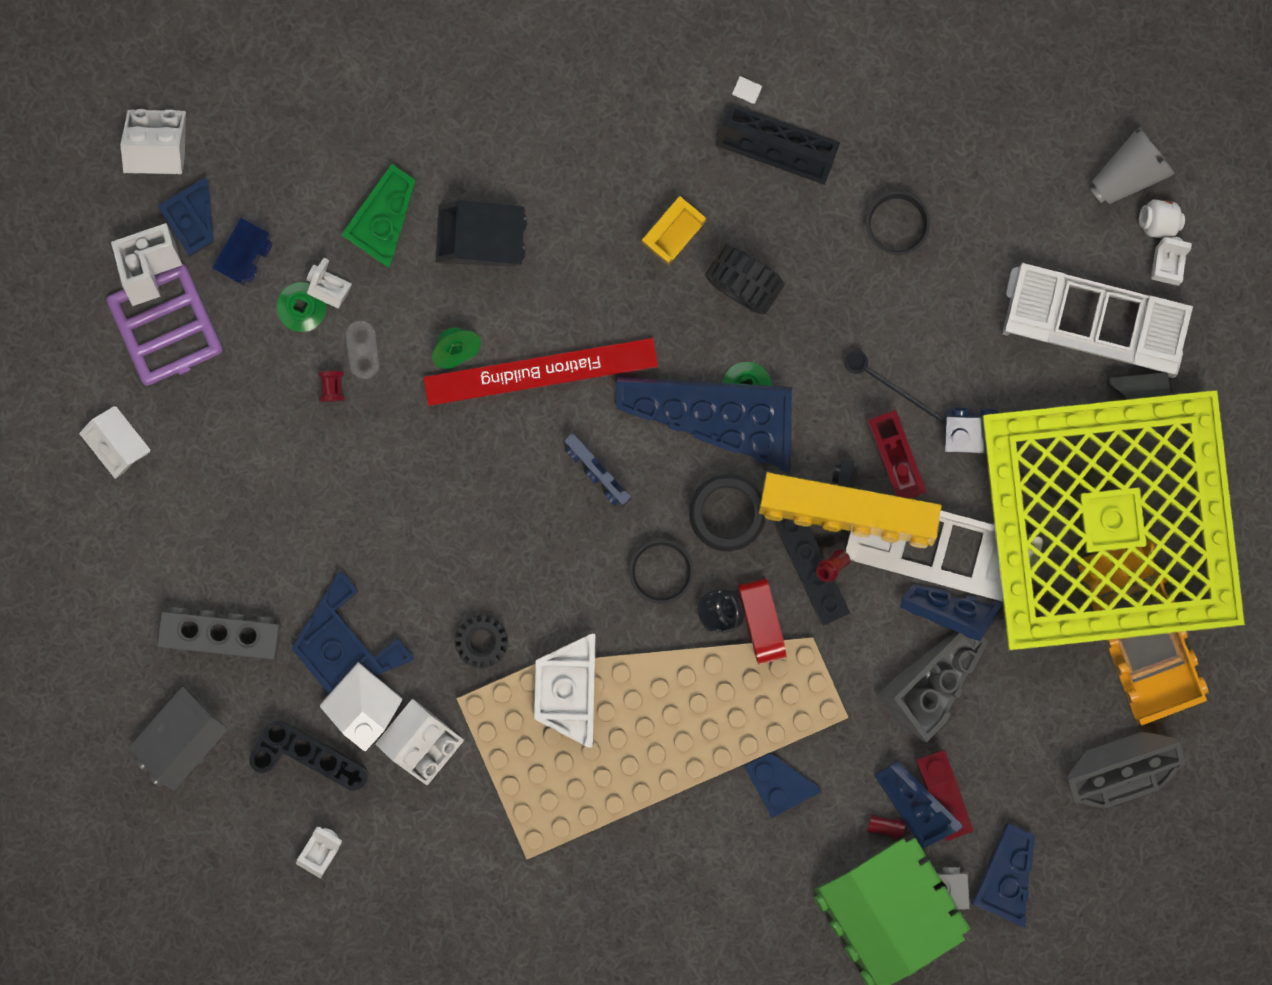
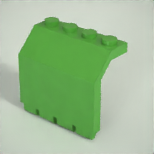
(892, 914)

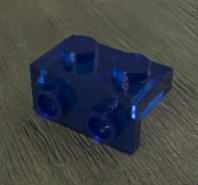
(243, 252)

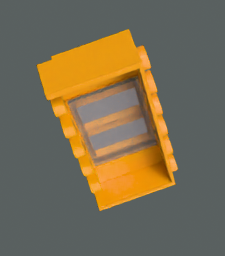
(1155, 668)

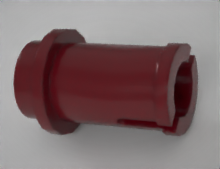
(828, 569)
(886, 827)

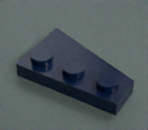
(958, 614)
(917, 807)
(1006, 878)

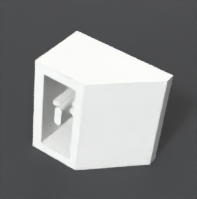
(154, 141)
(419, 742)

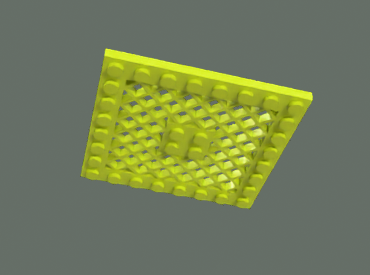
(1113, 520)

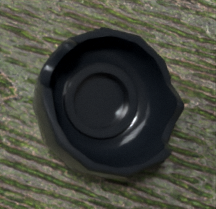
(731, 611)

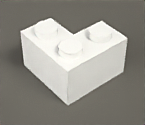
(141, 258)

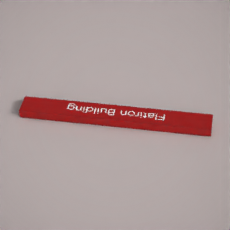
(540, 372)

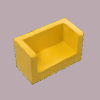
(673, 230)

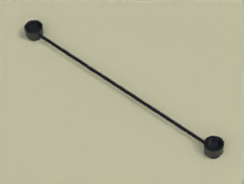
(857, 362)

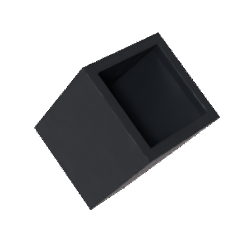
(480, 233)

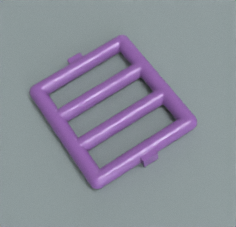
(201, 324)

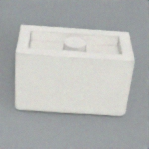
(114, 441)

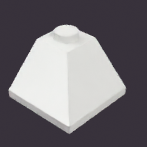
(361, 706)

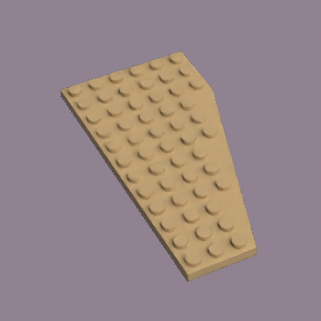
(656, 732)

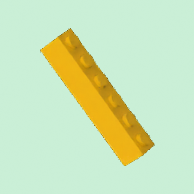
(850, 509)

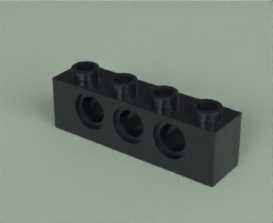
(805, 557)

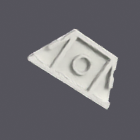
(567, 690)

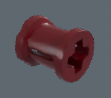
(331, 386)

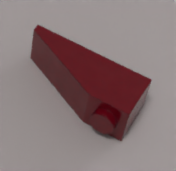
(896, 455)
(942, 785)

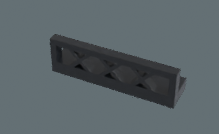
(776, 148)

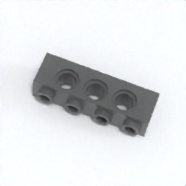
(173, 636)

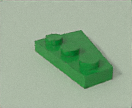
(382, 216)

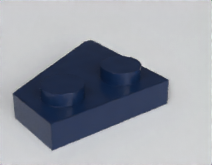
(191, 217)
(779, 784)

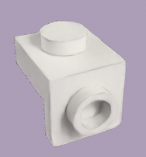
(1170, 260)
(327, 286)
(319, 851)

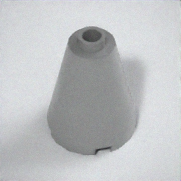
(1131, 169)

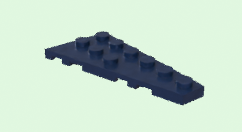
(728, 415)

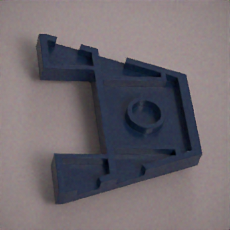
(333, 649)

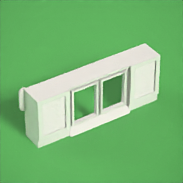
(1038, 305)
(986, 573)

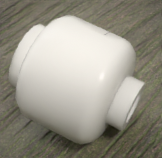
(1161, 218)

